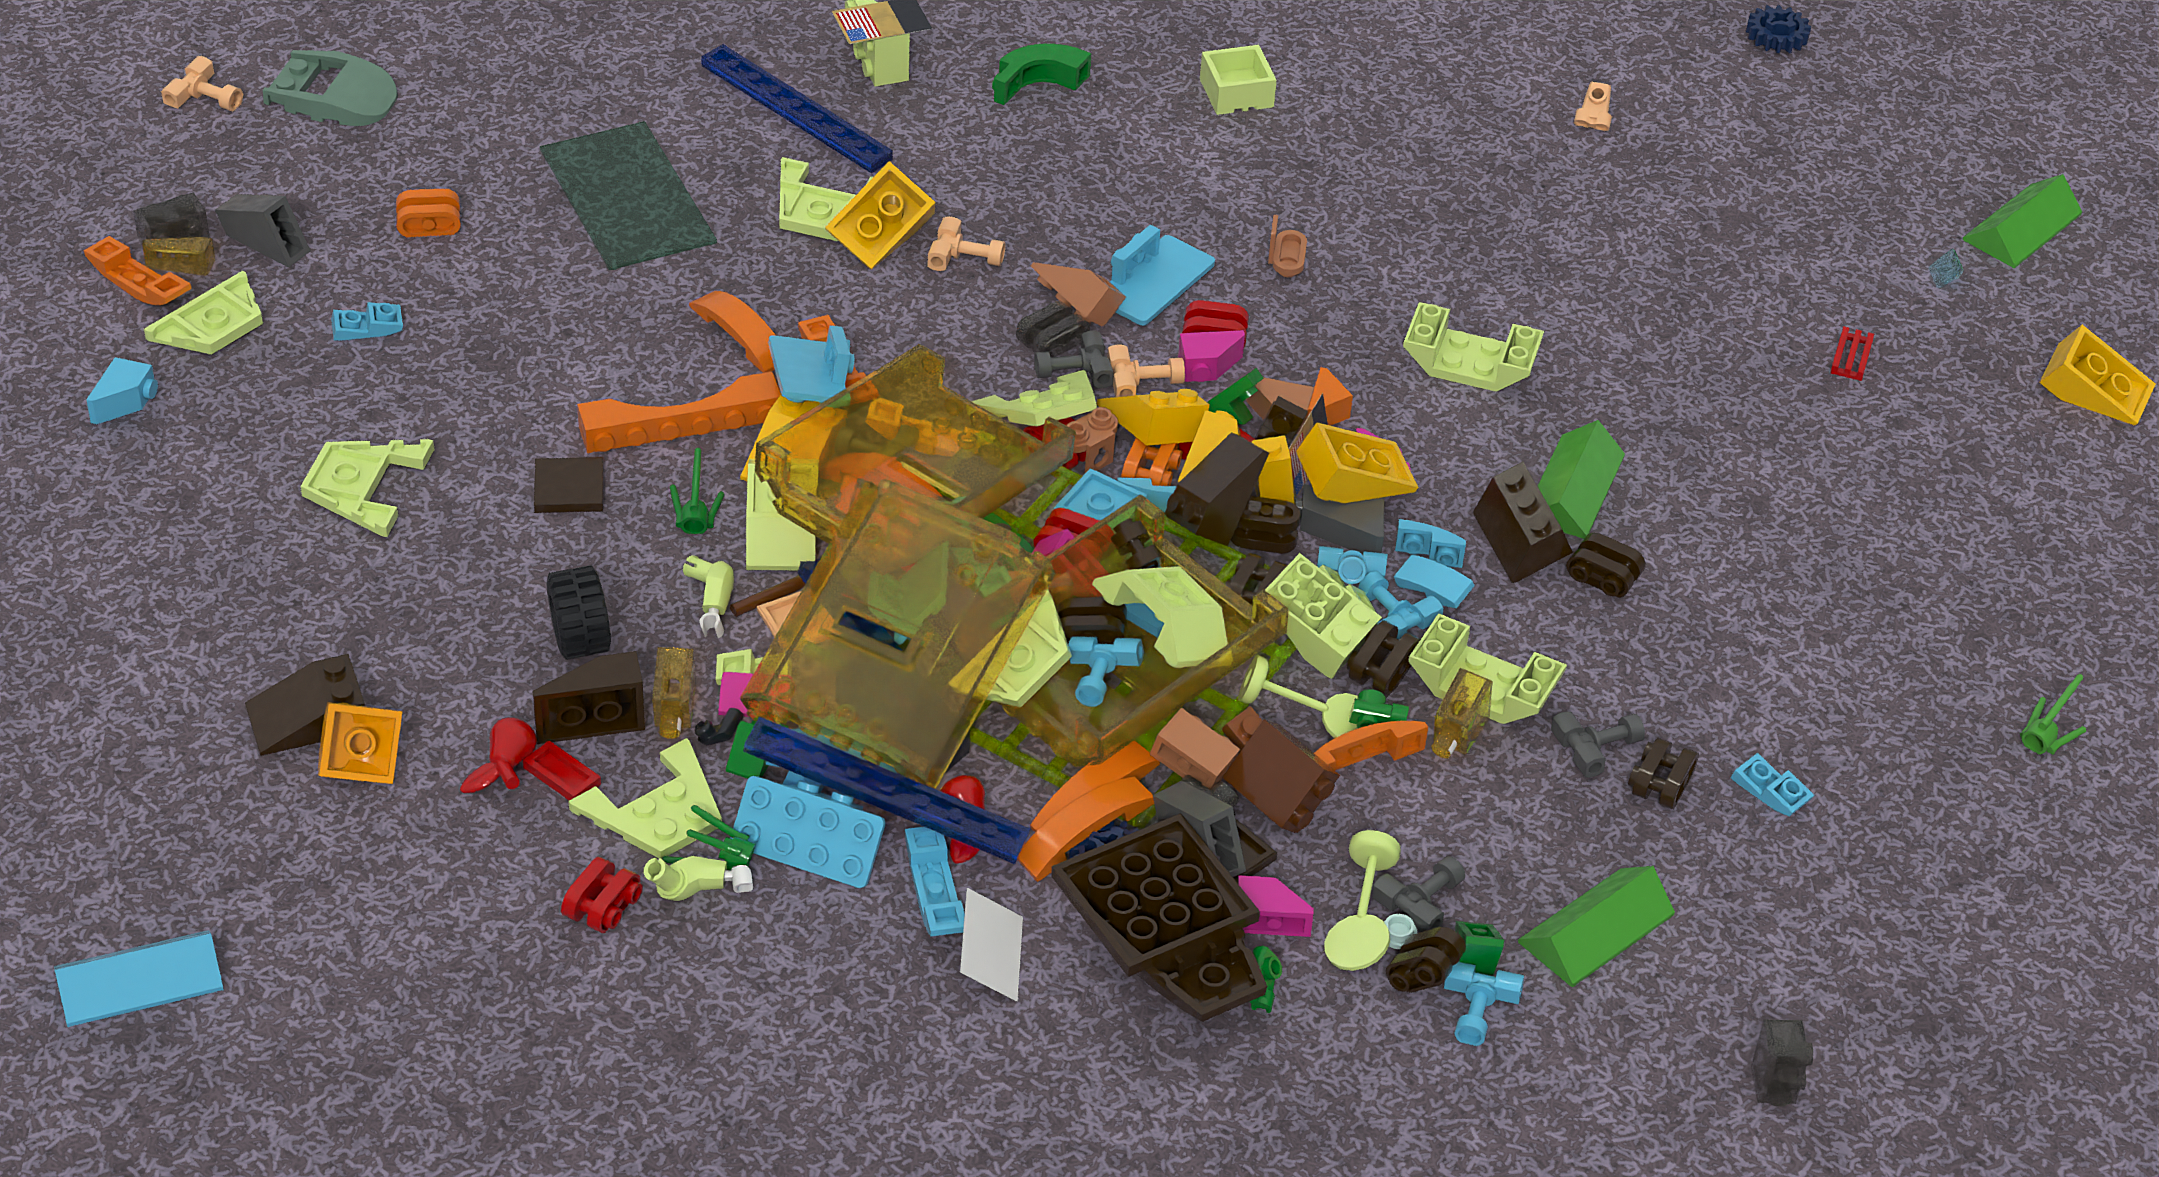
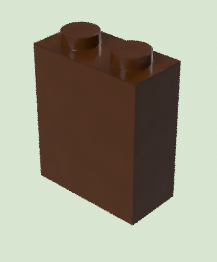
(1281, 776)

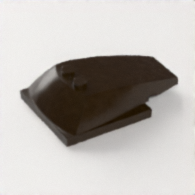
(1169, 916)

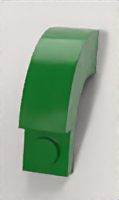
(1040, 63)

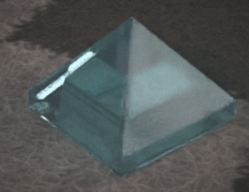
(1946, 269)

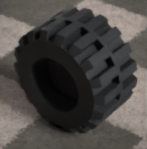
(578, 612)

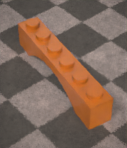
(616, 424)

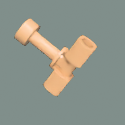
(196, 84)
(951, 243)
(1128, 374)

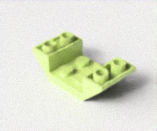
(1470, 357)
(771, 538)
(1190, 615)
(1515, 690)

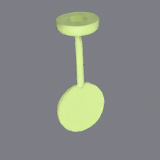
(1334, 712)
(1363, 937)

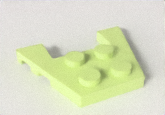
(806, 206)
(1064, 399)
(349, 474)
(663, 816)

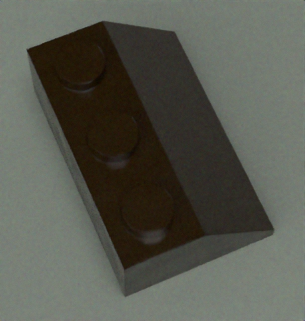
(1520, 524)

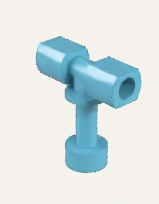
(1352, 564)
(1400, 612)
(1102, 660)
(1481, 992)

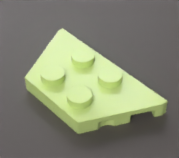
(210, 319)
(1035, 657)

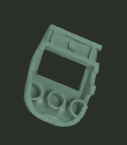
(356, 97)

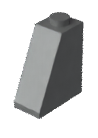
(264, 225)
(1349, 525)
(1208, 817)

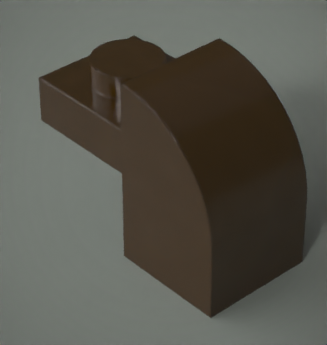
(1281, 420)

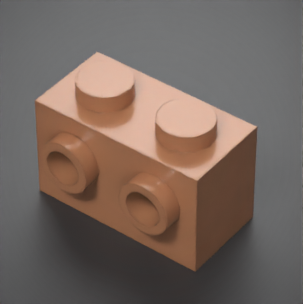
(1194, 749)

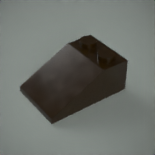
(1217, 489)
(591, 700)
(294, 708)

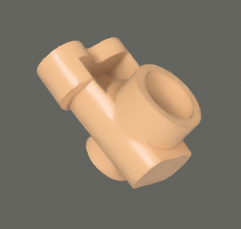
(1595, 108)

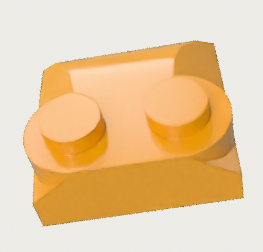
(359, 743)

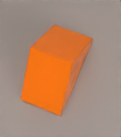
(1336, 397)

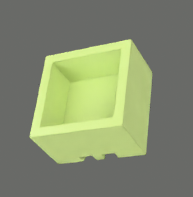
(1237, 79)

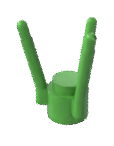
(2042, 733)

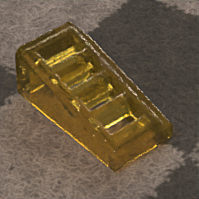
(199, 252)

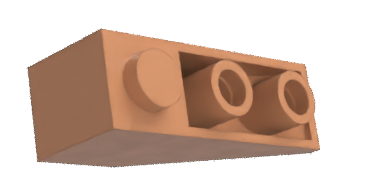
(1086, 291)

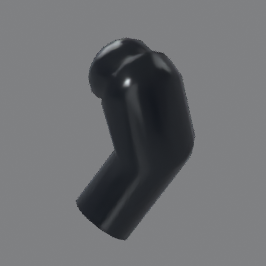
(722, 732)

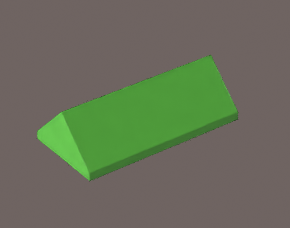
(2026, 221)
(1580, 476)
(1600, 924)

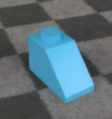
(121, 390)

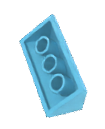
(138, 978)

